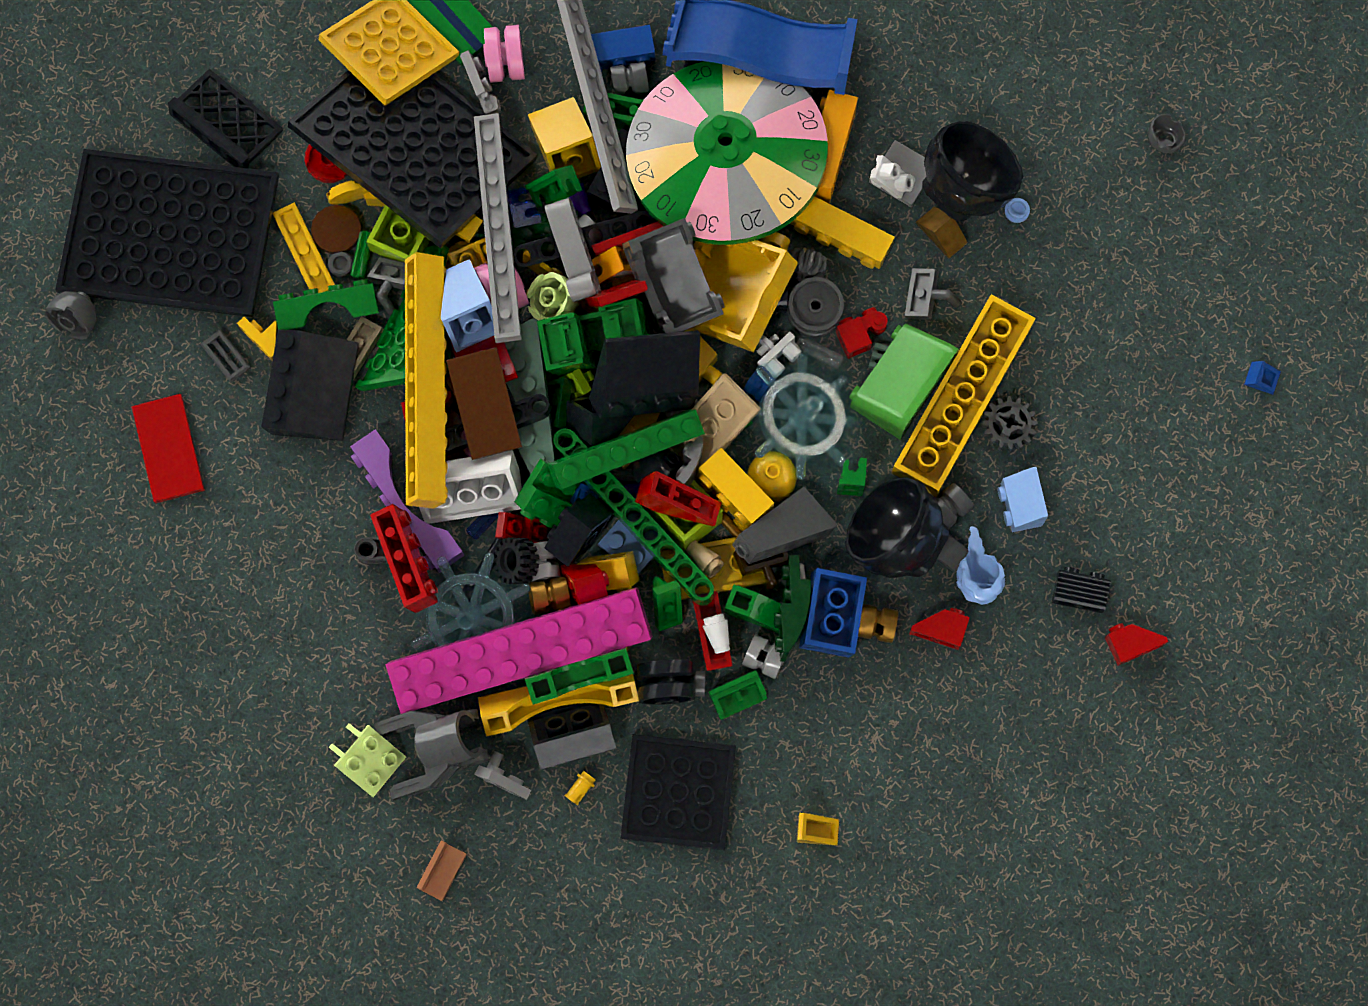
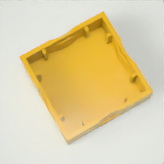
(750, 283)

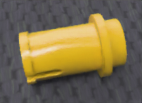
(580, 787)

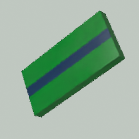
(456, 22)

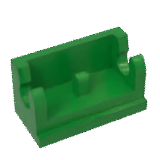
(554, 186)
(852, 482)
(738, 695)

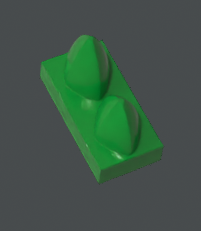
(667, 603)

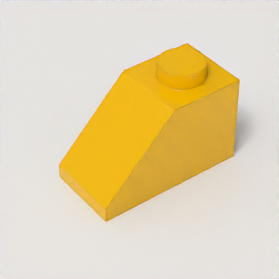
(619, 567)

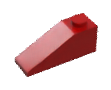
(676, 499)

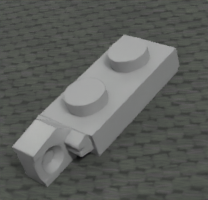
(481, 85)

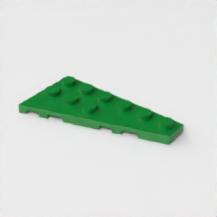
(389, 362)

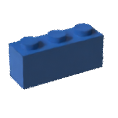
(624, 47)

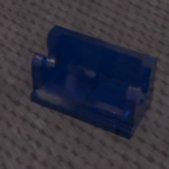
(523, 212)

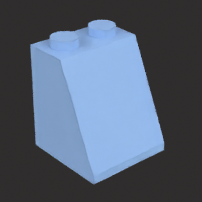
(465, 307)

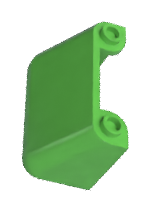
(903, 379)

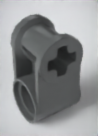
(378, 554)

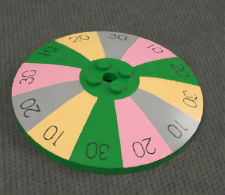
(733, 189)

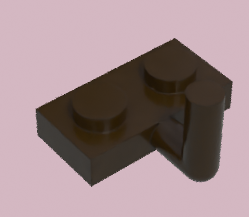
(765, 566)

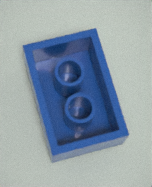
(833, 613)

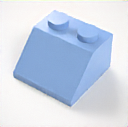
(1023, 500)

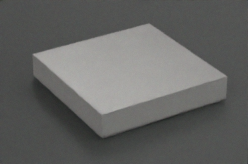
(910, 163)

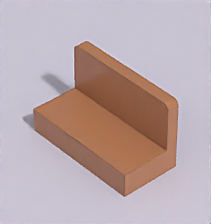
(441, 871)

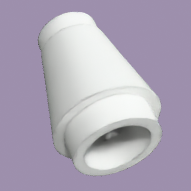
(717, 632)

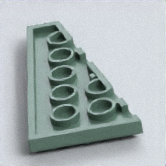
(528, 362)

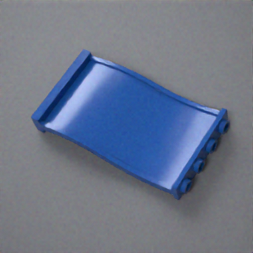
(761, 43)

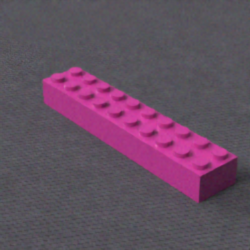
(519, 650)

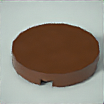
(336, 229)

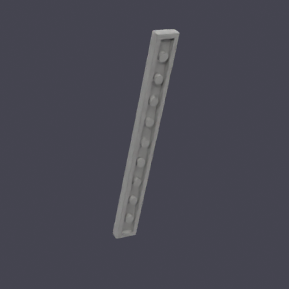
(597, 106)
(497, 228)

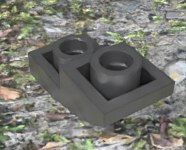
(691, 461)

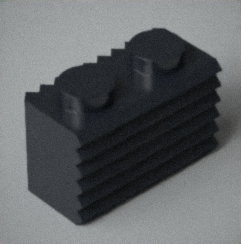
(1081, 590)

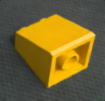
(565, 138)

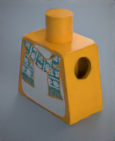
(611, 266)

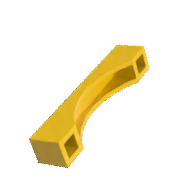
(508, 709)

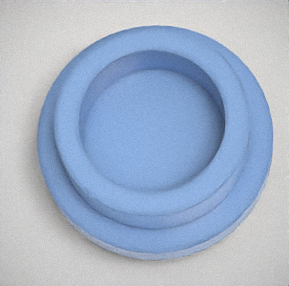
(1017, 210)

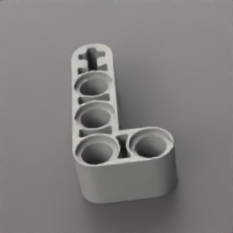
(573, 250)

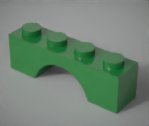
(293, 311)
(578, 675)

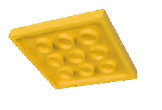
(388, 47)

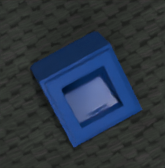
(1262, 377)

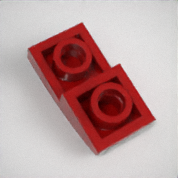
(516, 526)

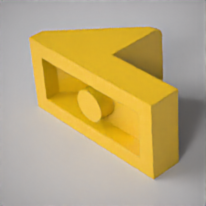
(264, 340)

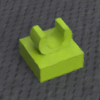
(579, 382)

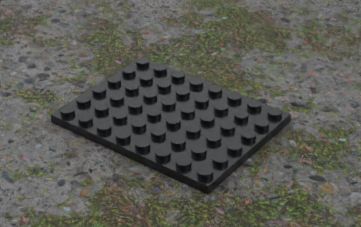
(411, 152)
(168, 232)

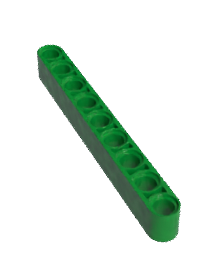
(640, 527)

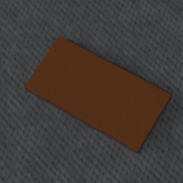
(484, 403)

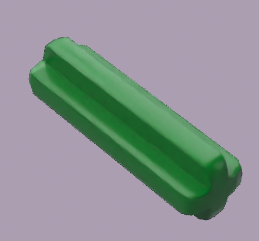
(361, 256)

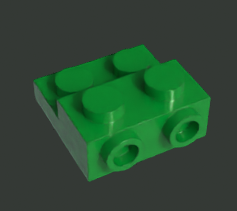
(542, 498)

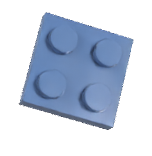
(621, 540)

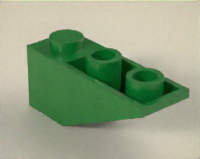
(752, 607)

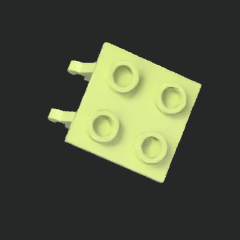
(369, 759)

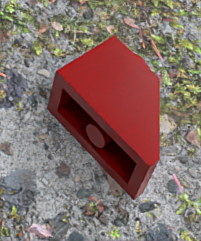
(585, 582)
(943, 628)
(1132, 641)

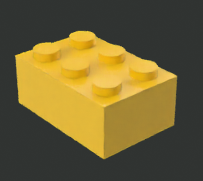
(734, 489)

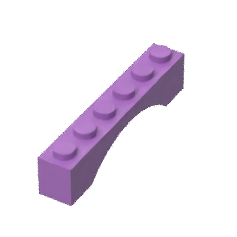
(377, 460)

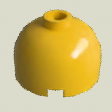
(774, 475)

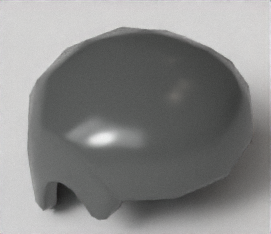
(1164, 125)

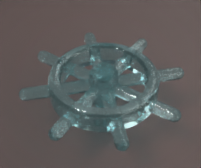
(803, 416)
(469, 615)

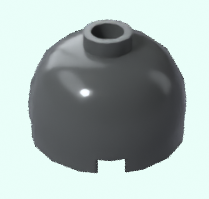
(73, 313)

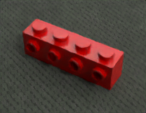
(404, 558)

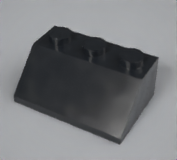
(570, 733)

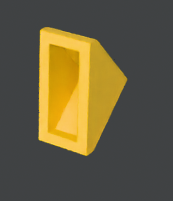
(817, 829)

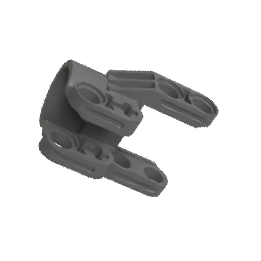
(437, 747)

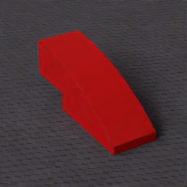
(712, 660)

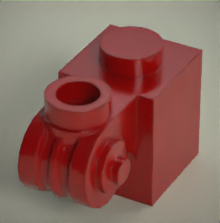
(854, 332)

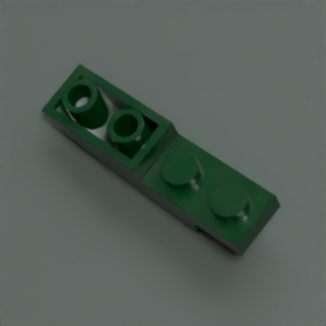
(794, 608)

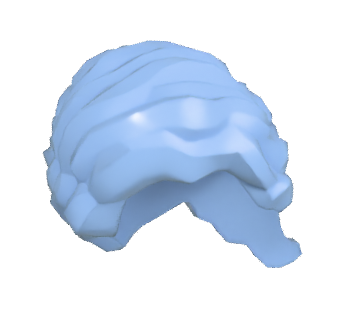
(978, 573)

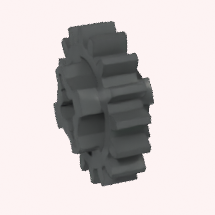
(1018, 426)

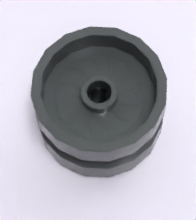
(820, 293)

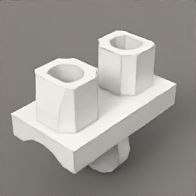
(891, 177)
(785, 346)

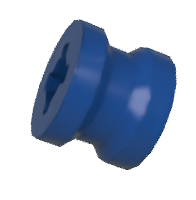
(756, 387)

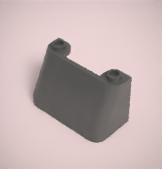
(675, 281)

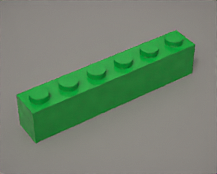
(625, 449)

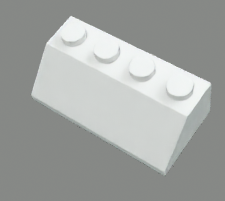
(478, 488)

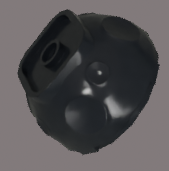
(970, 171)
(897, 530)

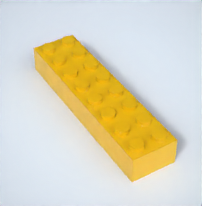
(964, 394)

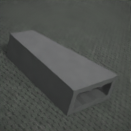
(786, 527)

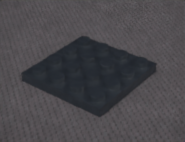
(678, 792)

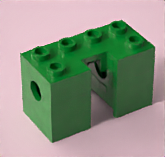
(573, 339)

